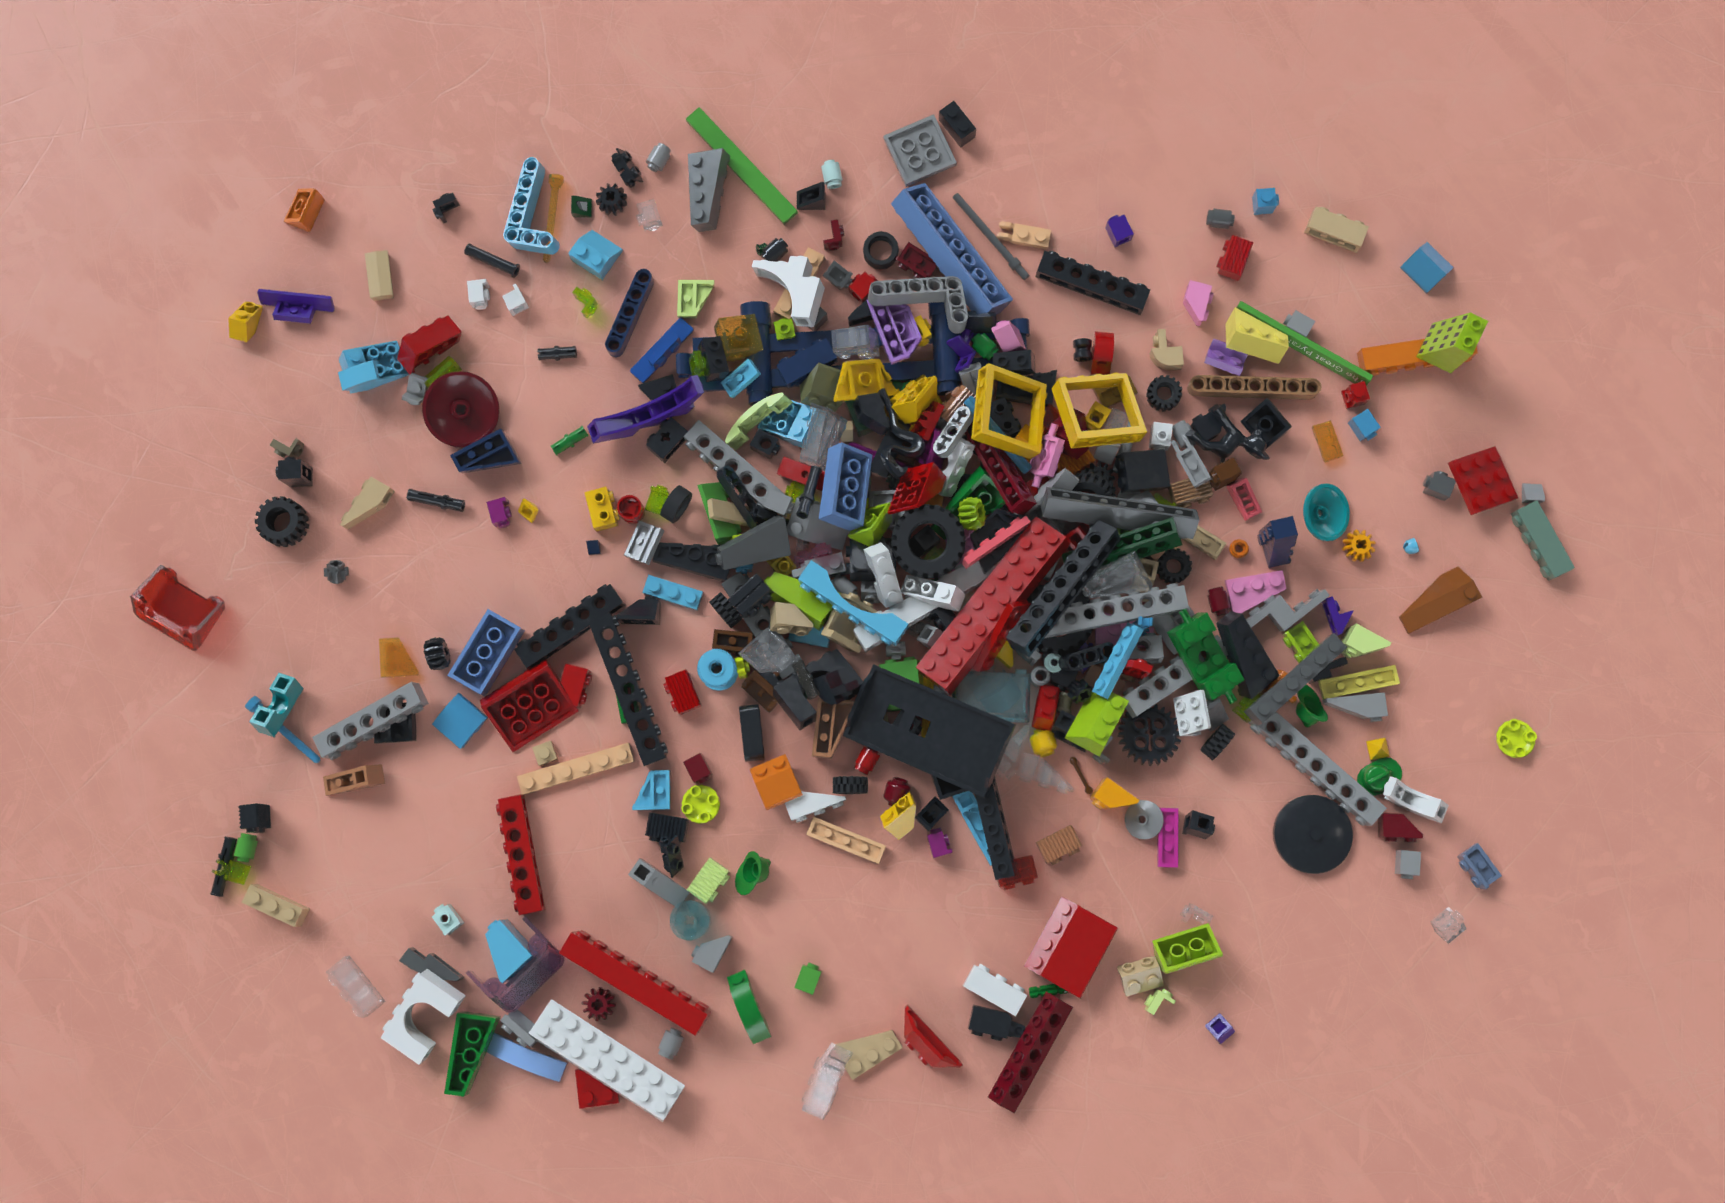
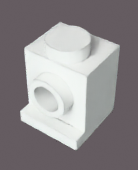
(478, 293)

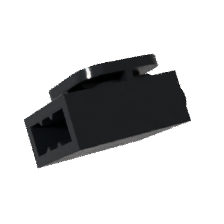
(858, 565)

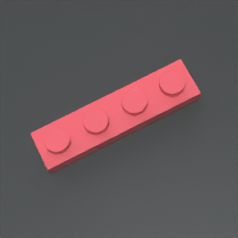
(1000, 538)

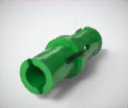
(569, 440)

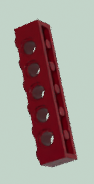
(1004, 476)
(1030, 1052)

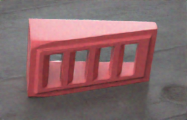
(1238, 501)

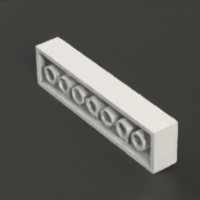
(606, 1060)

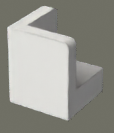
(515, 301)

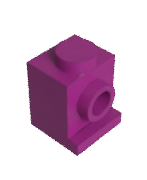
(499, 512)
(938, 843)

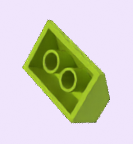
(1096, 722)
(1186, 948)

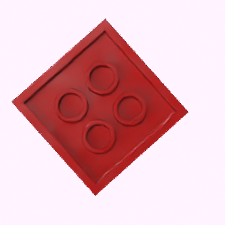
(1483, 480)

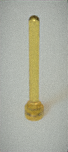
(555, 182)

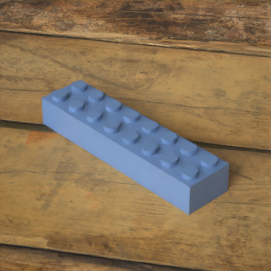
(950, 249)

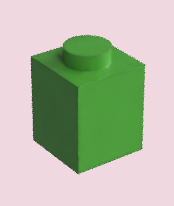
(808, 978)

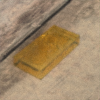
(1327, 441)

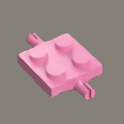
(1047, 461)

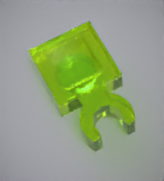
(234, 872)

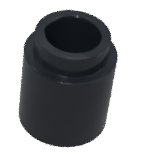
(775, 250)

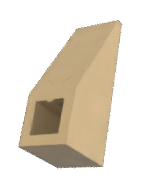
(370, 500)

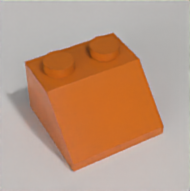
(776, 782)

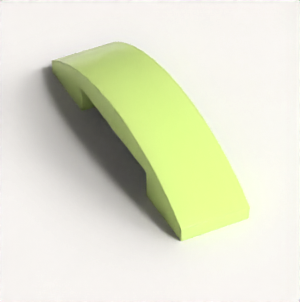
(738, 434)

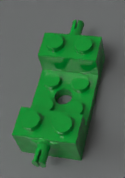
(1213, 674)

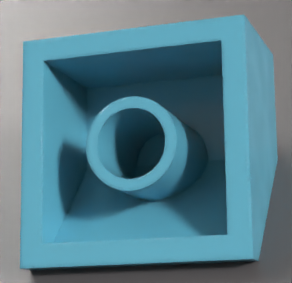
(595, 253)

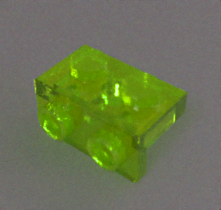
(446, 366)

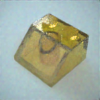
(739, 336)

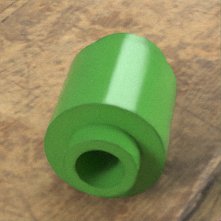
(246, 847)

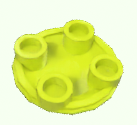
(1516, 738)
(700, 804)

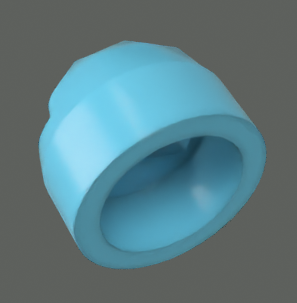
(1411, 546)

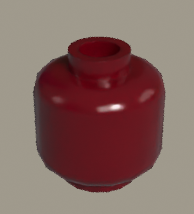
(895, 790)

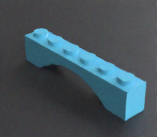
(887, 625)

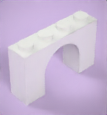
(401, 1031)

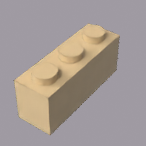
(1336, 229)
(275, 905)

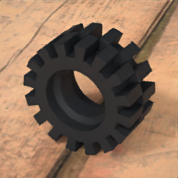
(1164, 382)
(1185, 566)
(725, 610)
(1217, 742)
(850, 785)

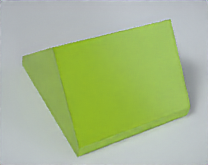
(875, 524)

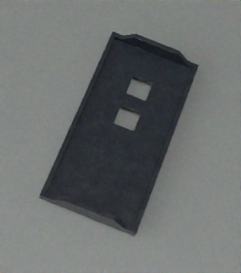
(960, 744)

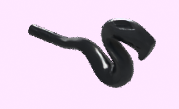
(917, 442)

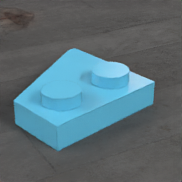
(654, 792)

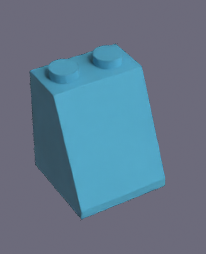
(507, 949)

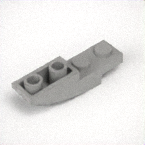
(1063, 480)

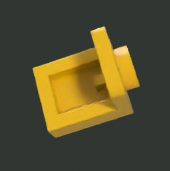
(923, 326)

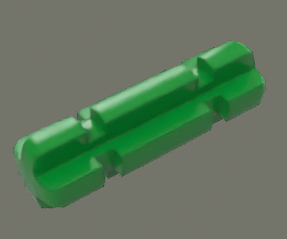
(1053, 989)

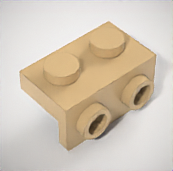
(1140, 975)

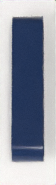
(629, 304)

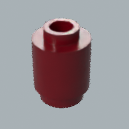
(1218, 601)

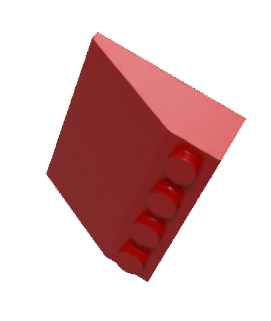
(528, 705)
(1071, 947)

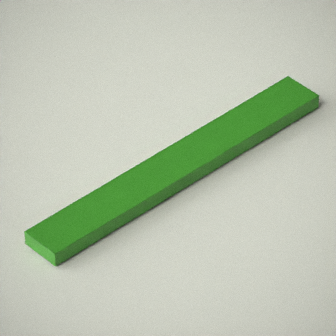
(742, 166)

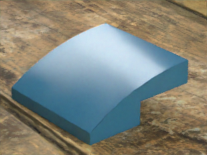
(459, 720)

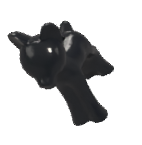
(1254, 444)

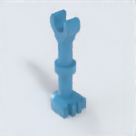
(1144, 623)

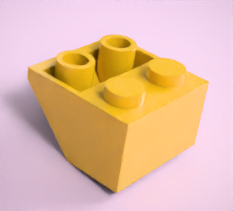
(915, 399)

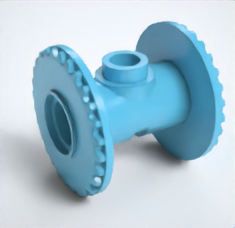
(713, 659)

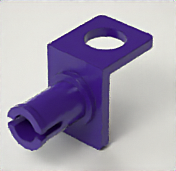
(961, 347)

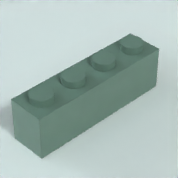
(1542, 540)

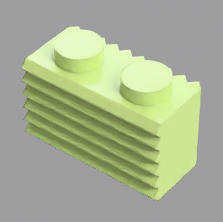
(708, 881)

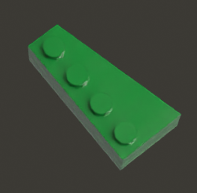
(469, 1046)

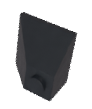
(642, 612)

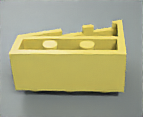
(1255, 337)

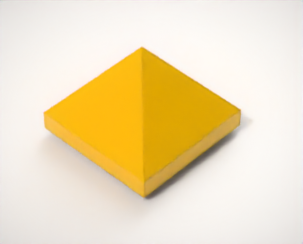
(528, 510)
(1377, 748)

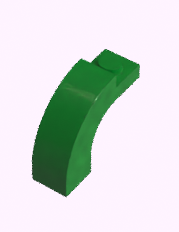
(748, 1008)

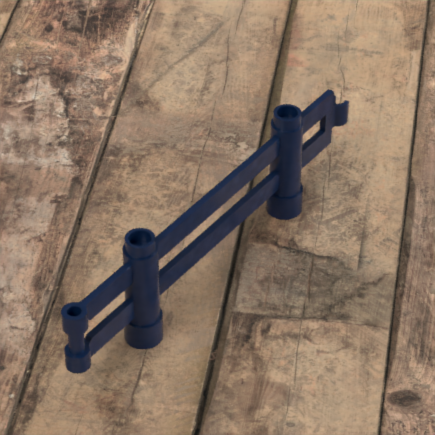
(941, 366)

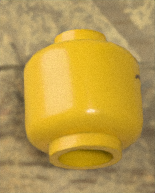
(1043, 742)

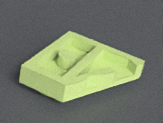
(692, 297)

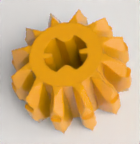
(1364, 551)

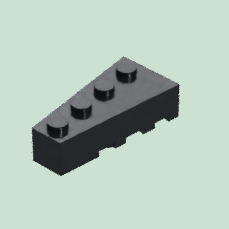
(1247, 653)

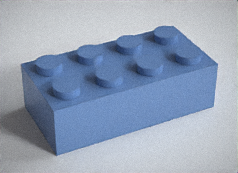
(845, 486)
(486, 652)

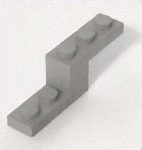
(1280, 611)

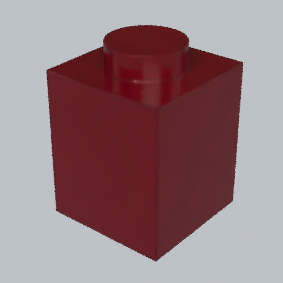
(698, 769)

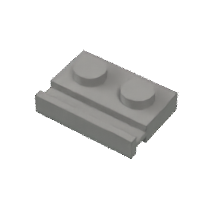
(644, 542)

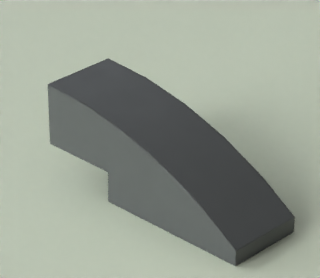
(418, 962)

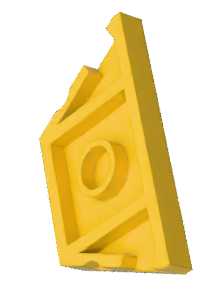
(863, 378)

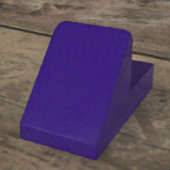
(1336, 621)

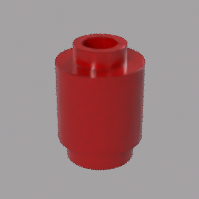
(866, 760)

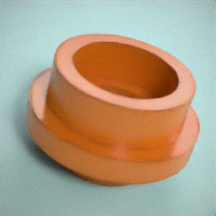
(1245, 548)

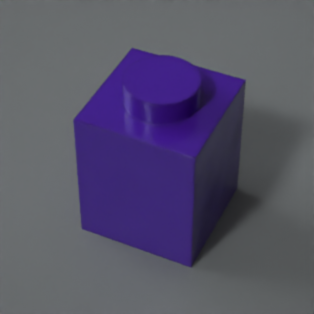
(1119, 230)

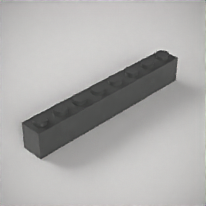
(1115, 511)

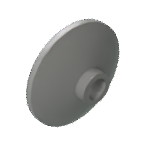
(1153, 822)

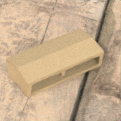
(379, 275)

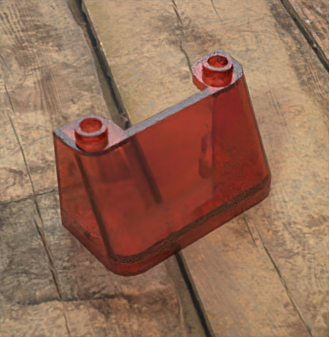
(176, 608)

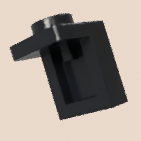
(444, 203)

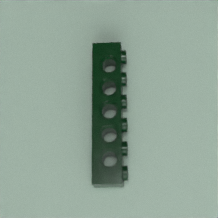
(1144, 541)

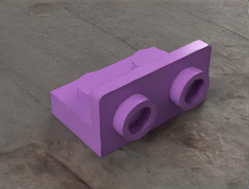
(1225, 358)

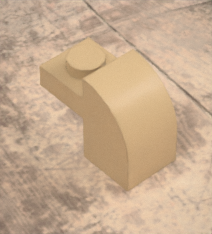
(1166, 357)

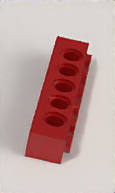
(525, 843)

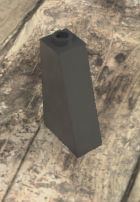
(757, 545)

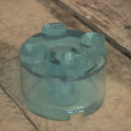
(679, 918)

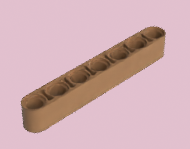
(1261, 382)

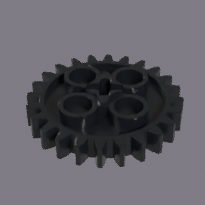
(1167, 735)

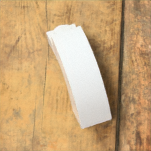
(1414, 801)

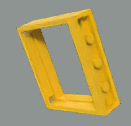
(982, 409)
(1105, 436)

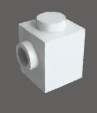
(1160, 436)

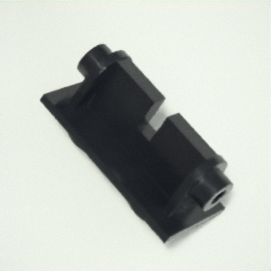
(622, 161)
(672, 855)

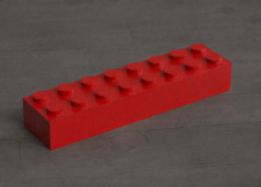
(635, 982)

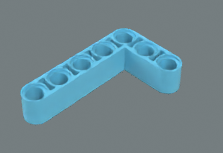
(518, 210)

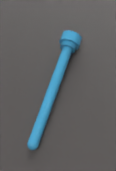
(253, 704)

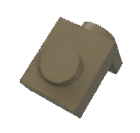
(294, 451)

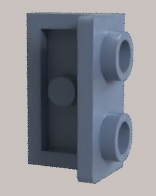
(1478, 866)

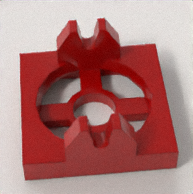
(928, 420)

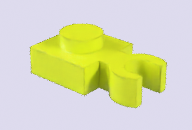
(742, 667)

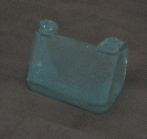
(997, 693)

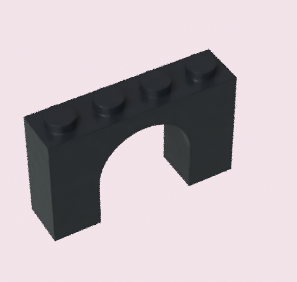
(789, 691)

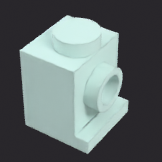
(454, 920)

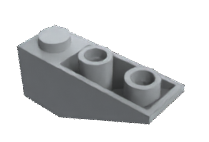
(658, 882)

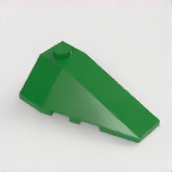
(977, 485)

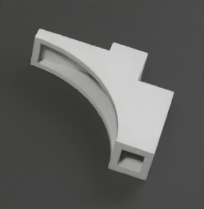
(796, 277)

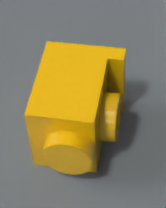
(1098, 411)

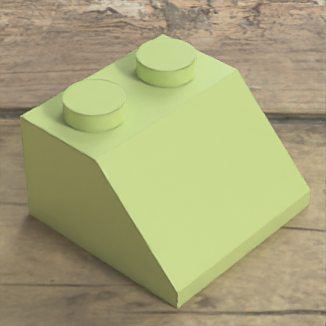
(1362, 642)

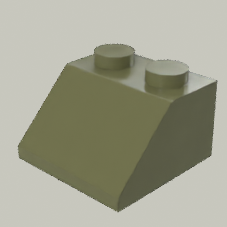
(820, 387)

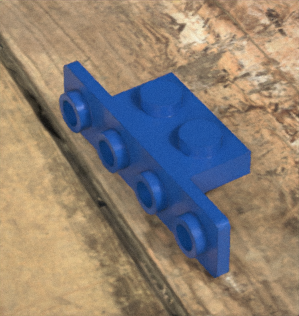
(661, 350)

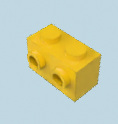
(601, 508)

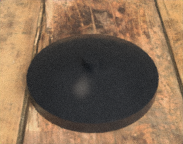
(1312, 834)

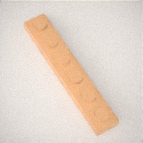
(575, 768)

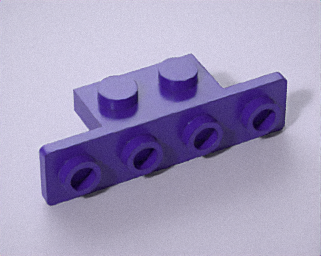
(295, 306)

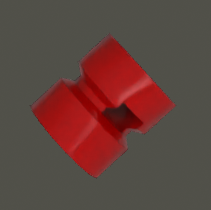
(630, 509)

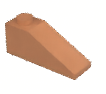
(354, 779)

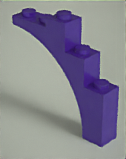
(653, 413)

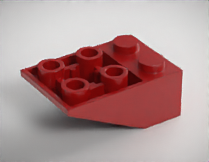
(917, 487)

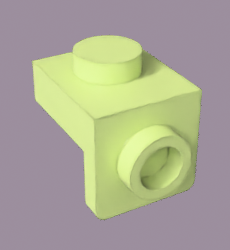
(1153, 1002)

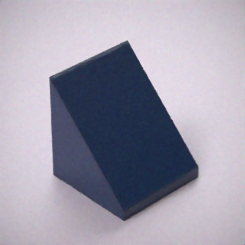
(593, 547)

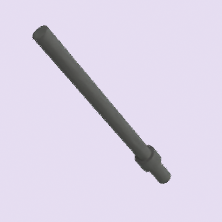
(1014, 263)

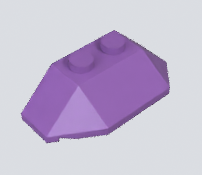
(896, 330)

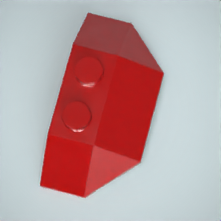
(926, 1042)

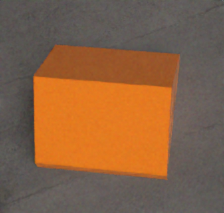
(304, 209)

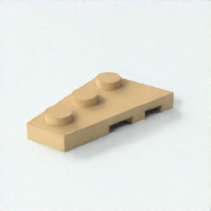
(869, 1051)

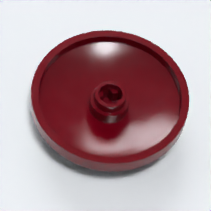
(460, 408)

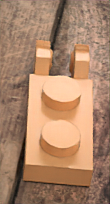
(1025, 235)

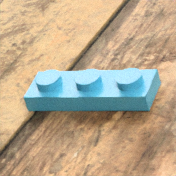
(673, 592)

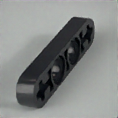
(738, 500)

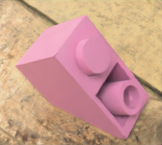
(1196, 301)
(1008, 336)

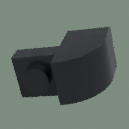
(832, 688)

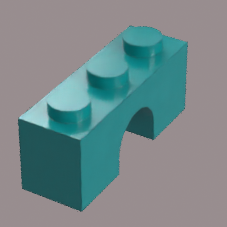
(285, 694)

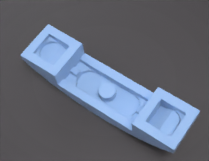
(526, 1058)

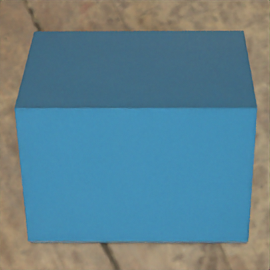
(1426, 267)

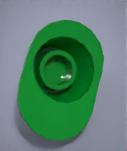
(1310, 707)
(1377, 774)
(751, 872)

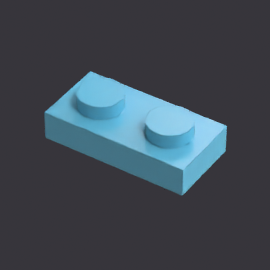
(740, 378)

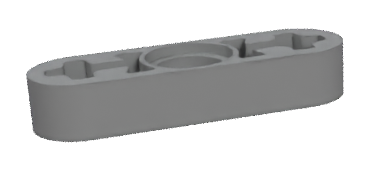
(952, 423)

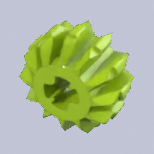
(972, 513)

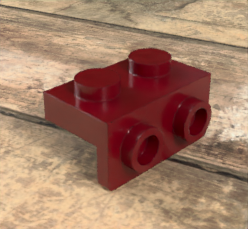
(916, 261)

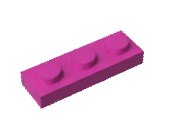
(1168, 839)

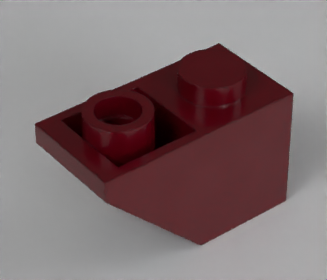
(1397, 826)

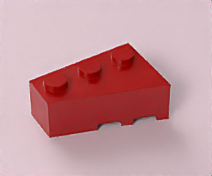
(428, 341)

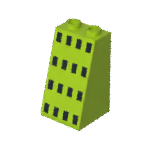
(1452, 341)

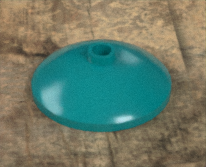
(1326, 512)

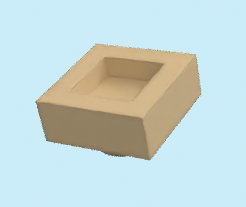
(545, 753)

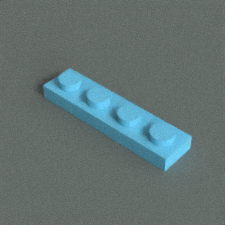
(1117, 660)

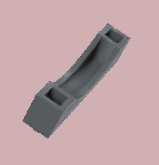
(1295, 679)

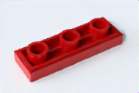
(796, 471)

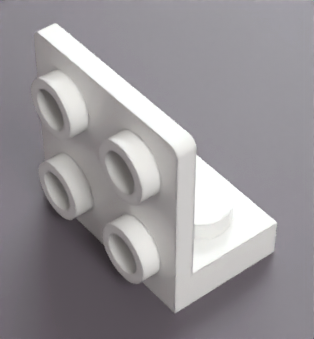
(1192, 713)

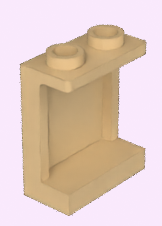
(840, 628)

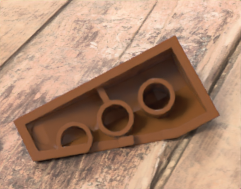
(1445, 595)

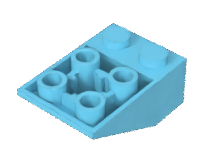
(386, 360)
(789, 424)

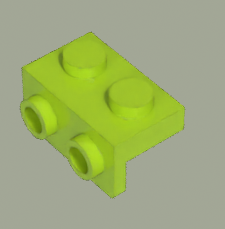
(1300, 640)

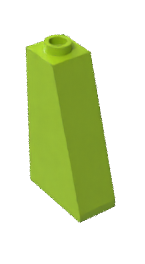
(788, 590)

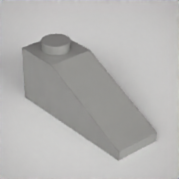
(1362, 706)

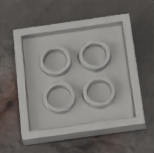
(919, 150)

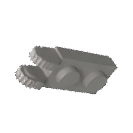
(1191, 463)

